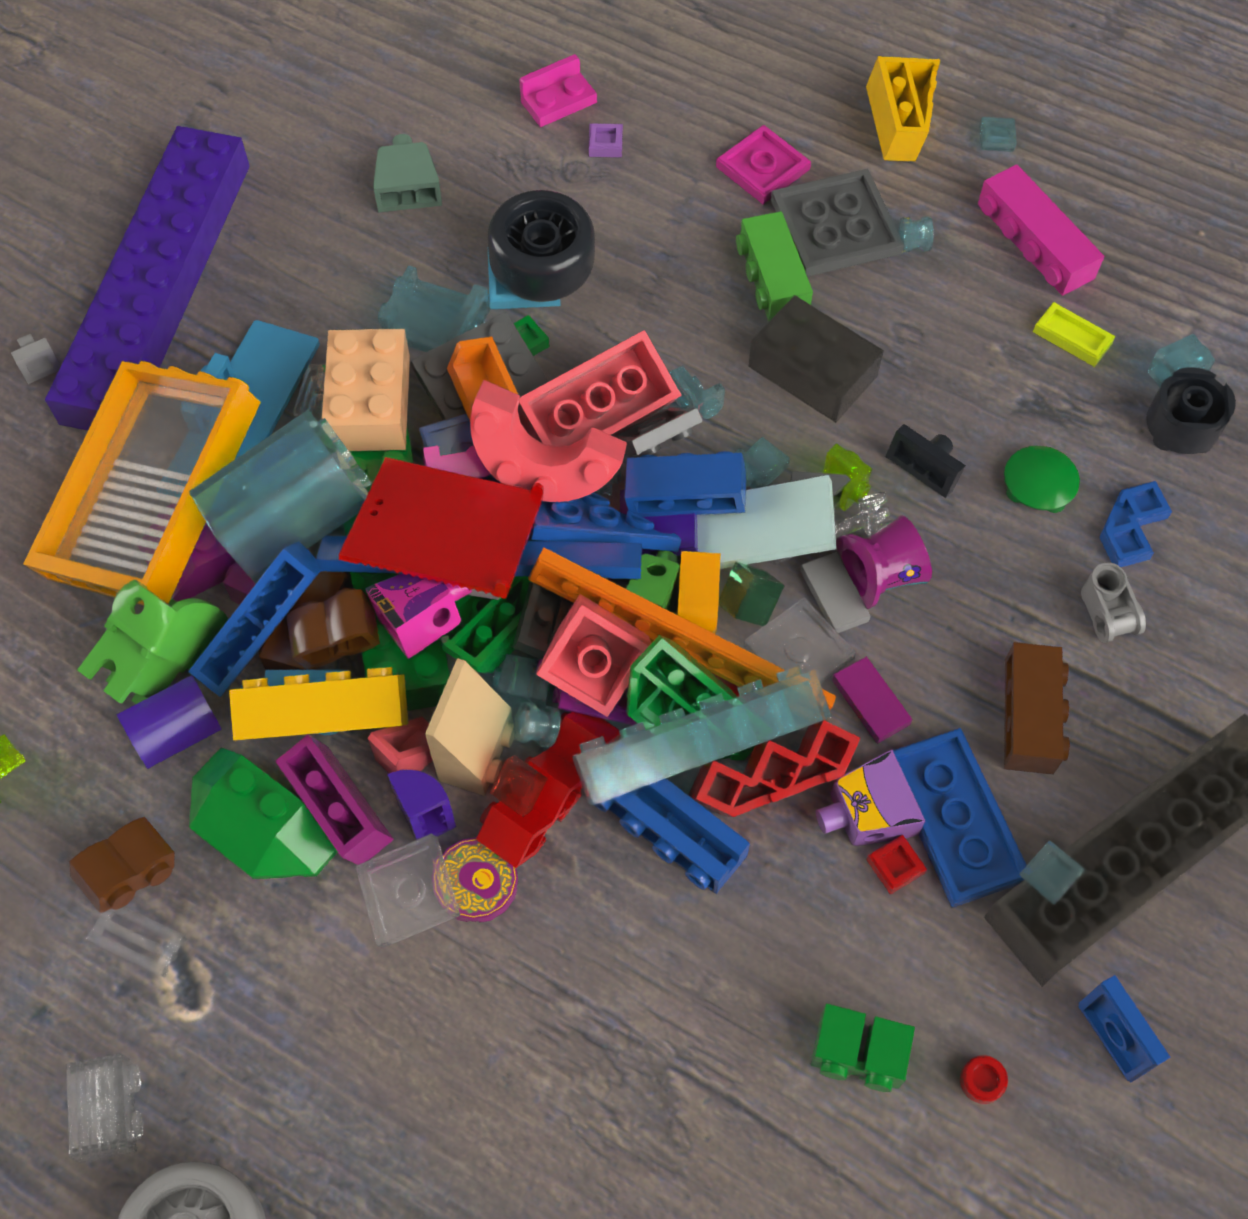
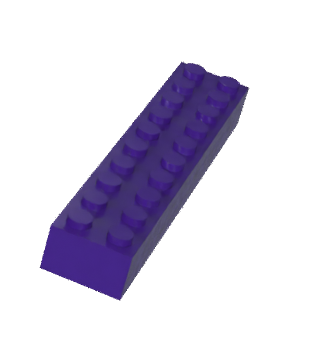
(152, 270)

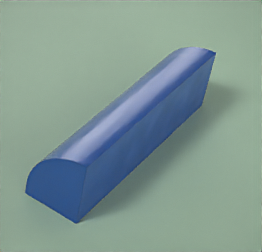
(256, 618)

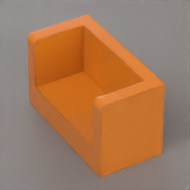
(474, 362)

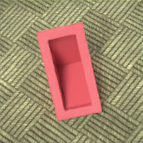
(402, 746)

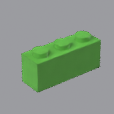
(772, 262)

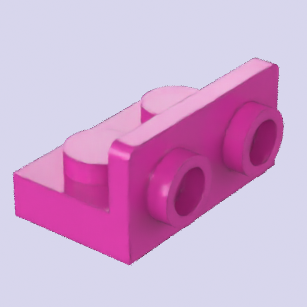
(556, 91)

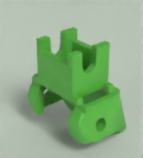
(151, 646)

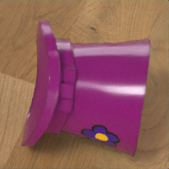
(885, 559)

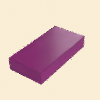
(872, 700)

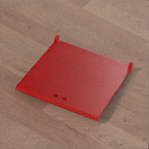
(443, 526)

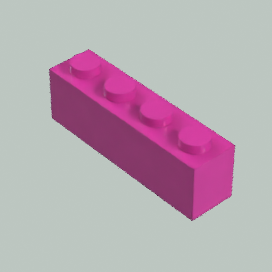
(1040, 230)

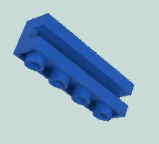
(681, 832)

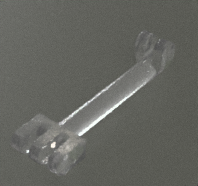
(866, 519)

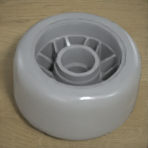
(193, 1192)

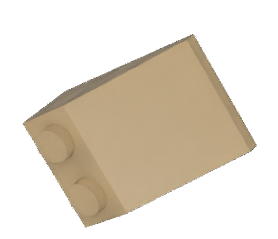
(469, 731)

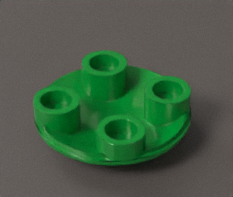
(1041, 478)

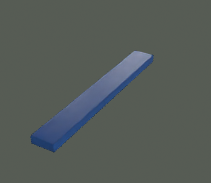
(602, 558)

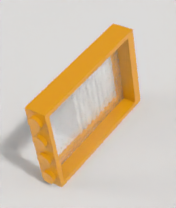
(128, 489)

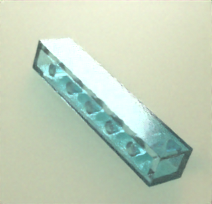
(701, 736)

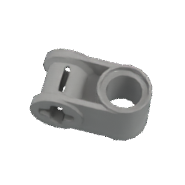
(1115, 610)

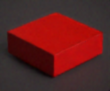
(896, 864)

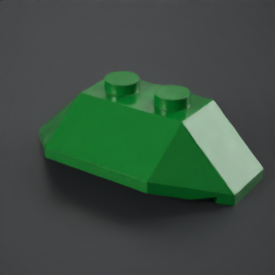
(486, 628)
(668, 680)
(256, 820)

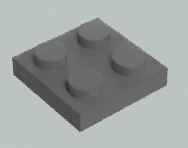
(647, 435)

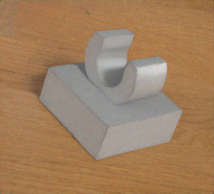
(35, 358)

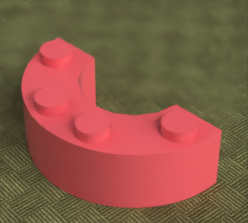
(521, 460)

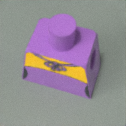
(873, 804)

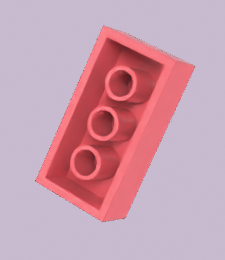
(601, 393)

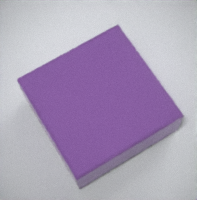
(605, 140)

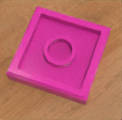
(763, 164)

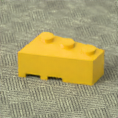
(902, 104)

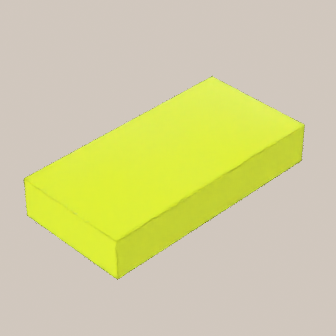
(1074, 334)

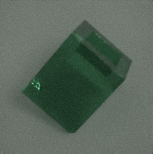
(750, 594)

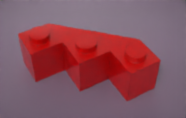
(776, 771)
(520, 837)

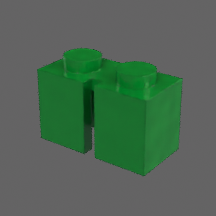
(884, 1054)

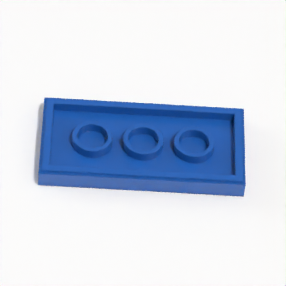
(963, 822)

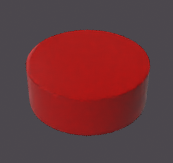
(983, 1079)

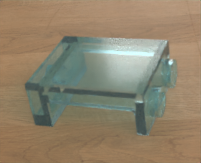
(431, 311)

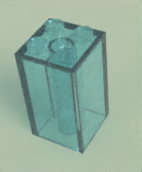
(282, 493)

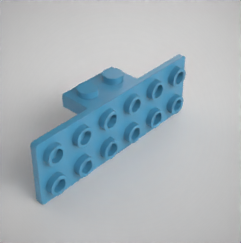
(272, 366)

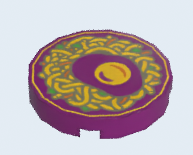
(480, 880)

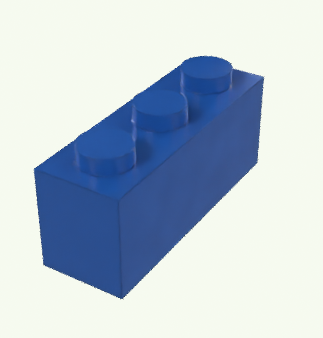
(686, 484)

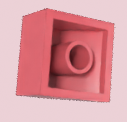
(592, 655)

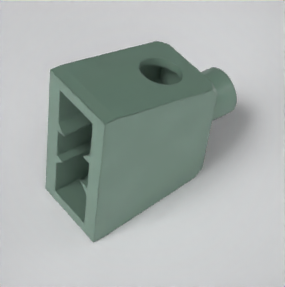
(405, 176)

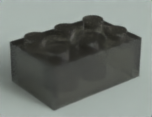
(815, 358)

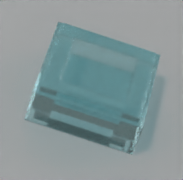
(997, 134)
(1051, 872)

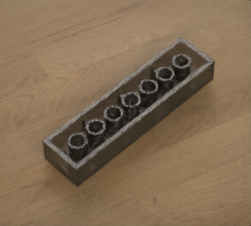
(1132, 856)

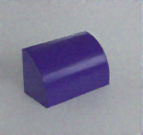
(169, 722)
(422, 802)

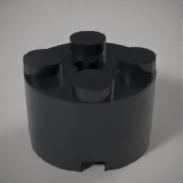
(1190, 411)

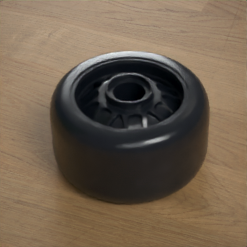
(541, 245)

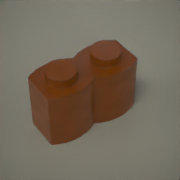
(332, 628)
(122, 865)

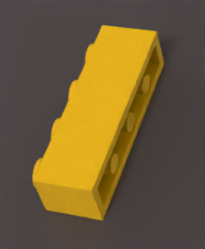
(318, 706)

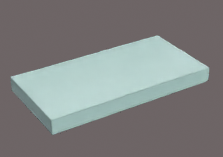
(776, 524)

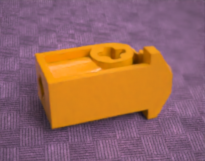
(699, 588)

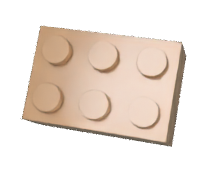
(367, 388)

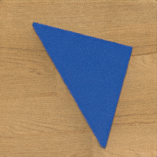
(595, 521)

